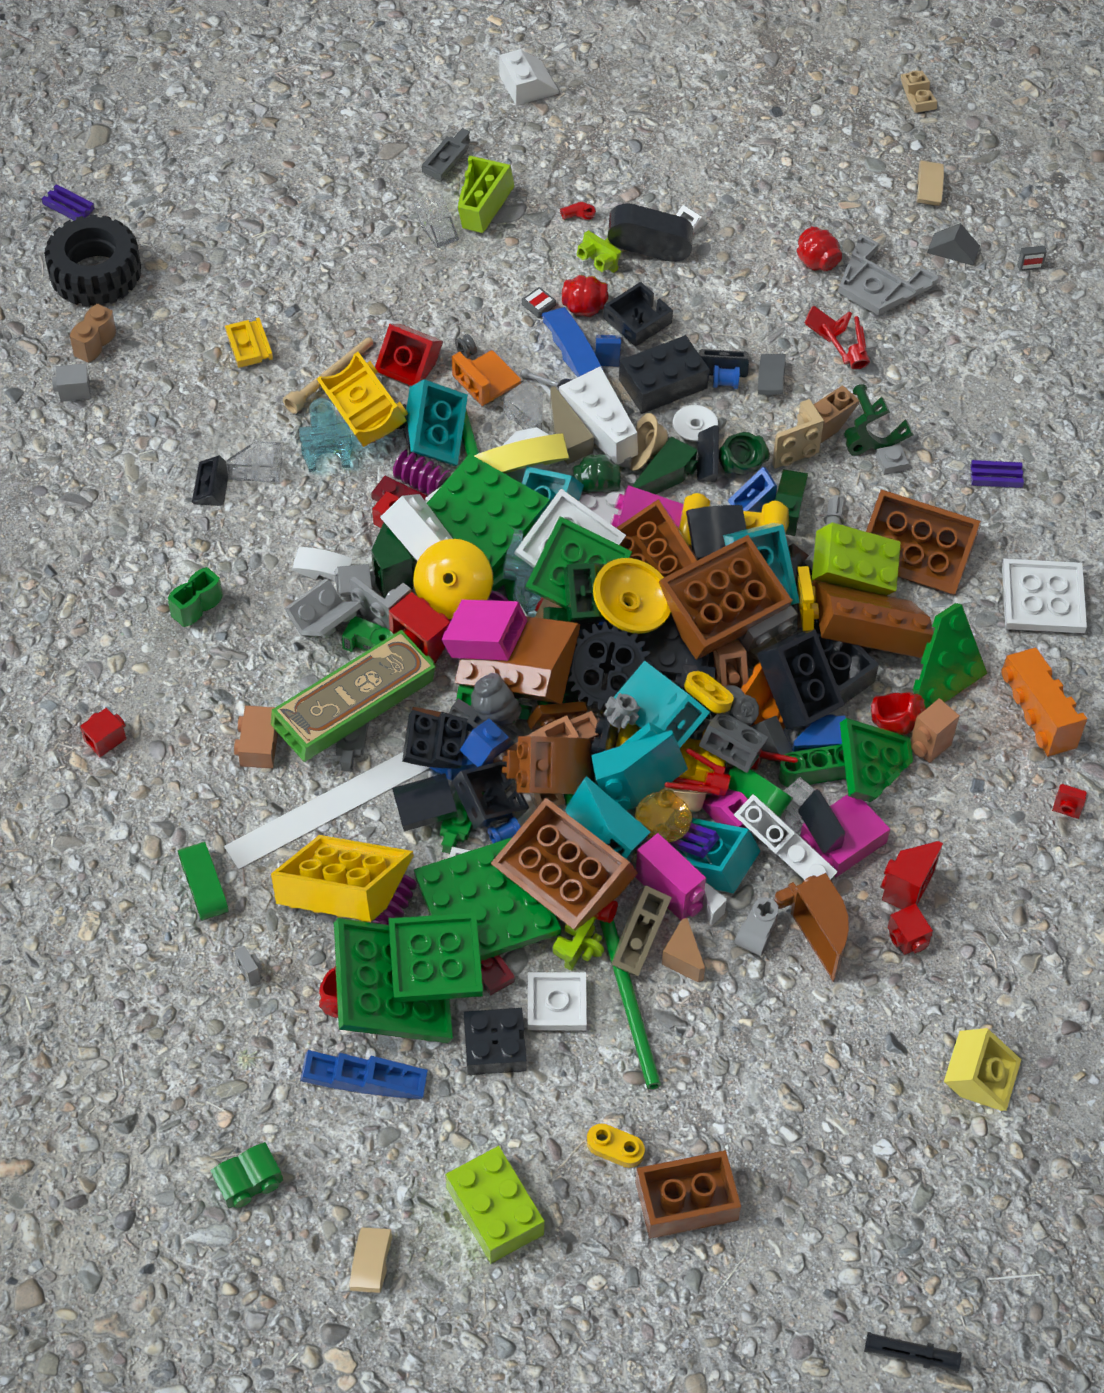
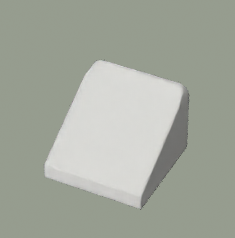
(696, 220)
(713, 904)

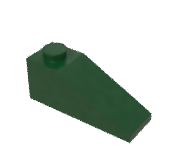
(668, 467)
(791, 494)

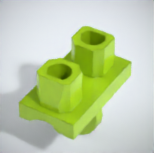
(599, 250)
(572, 950)

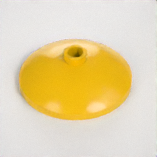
(469, 569)
(638, 586)

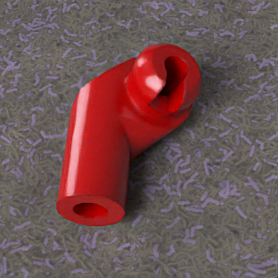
(580, 210)

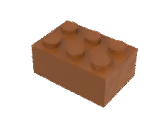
(687, 1194)

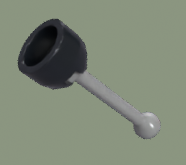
(525, 373)

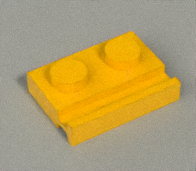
(248, 342)
(807, 597)

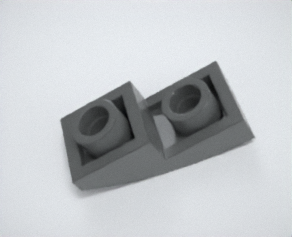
(771, 374)

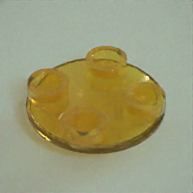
(664, 814)

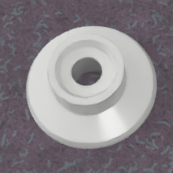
(692, 420)

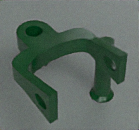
(859, 438)

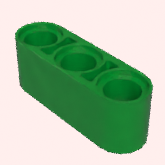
(828, 757)
(752, 783)
(203, 881)

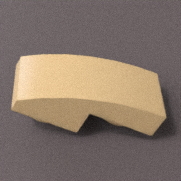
(918, 91)
(930, 183)
(370, 1260)

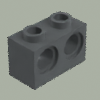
(733, 741)

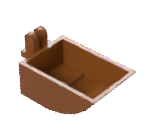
(549, 764)
(820, 916)

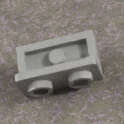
(768, 629)

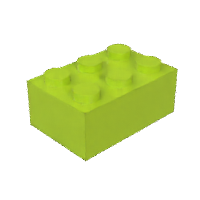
(856, 559)
(494, 1204)

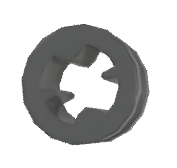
(466, 345)

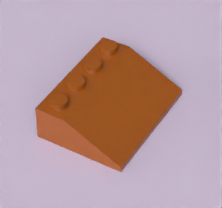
(932, 539)
(657, 540)
(723, 596)
(872, 619)
(537, 664)
(564, 865)

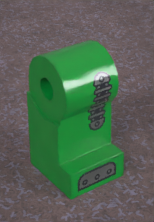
(363, 634)

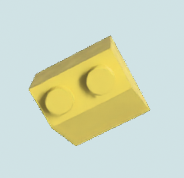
(982, 1069)

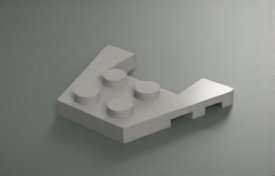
(876, 287)

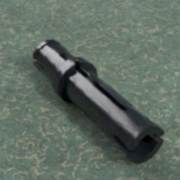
(913, 1352)

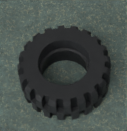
(98, 282)

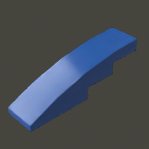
(571, 341)
(364, 1076)

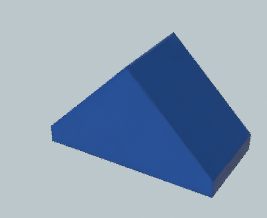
(608, 350)
(755, 492)

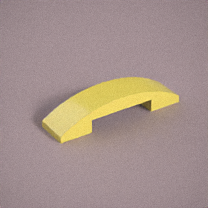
(526, 453)

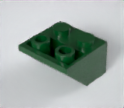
(391, 562)
(579, 593)

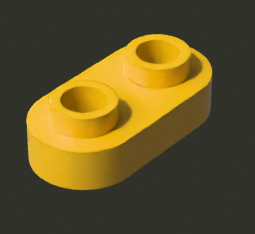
(708, 692)
(613, 1147)

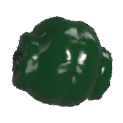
(743, 453)
(598, 474)

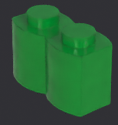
(193, 598)
(247, 1175)

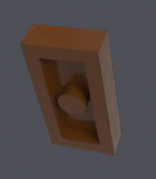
(548, 713)

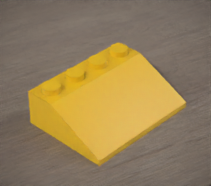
(341, 877)

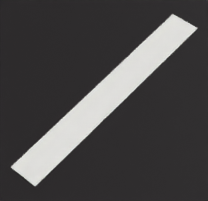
(321, 810)

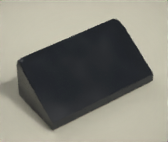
(726, 360)
(708, 454)
(211, 482)
(822, 822)

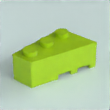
(483, 192)

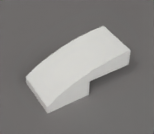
(316, 562)

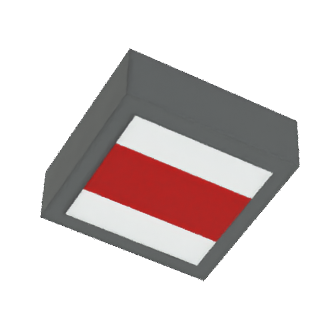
(1031, 258)
(538, 302)

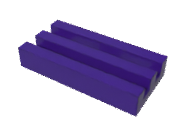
(70, 200)
(997, 471)
(698, 835)

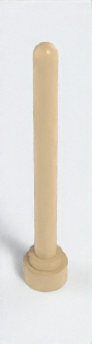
(295, 400)

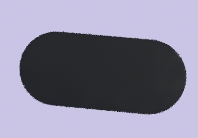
(650, 232)

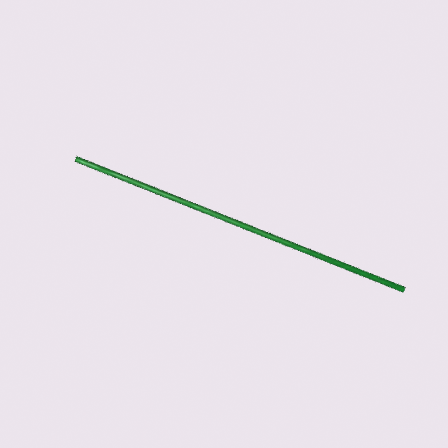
(609, 929)

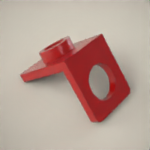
(817, 318)
(1069, 801)

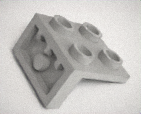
(375, 607)
(321, 610)

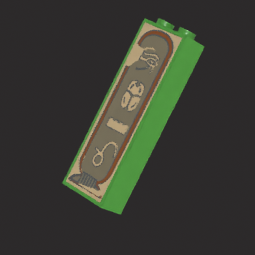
(352, 695)

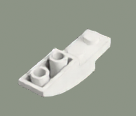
(782, 839)

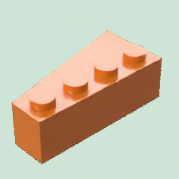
(1043, 702)

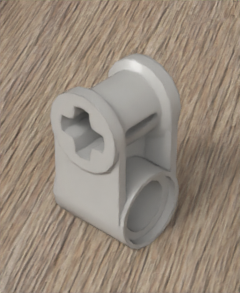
(757, 929)

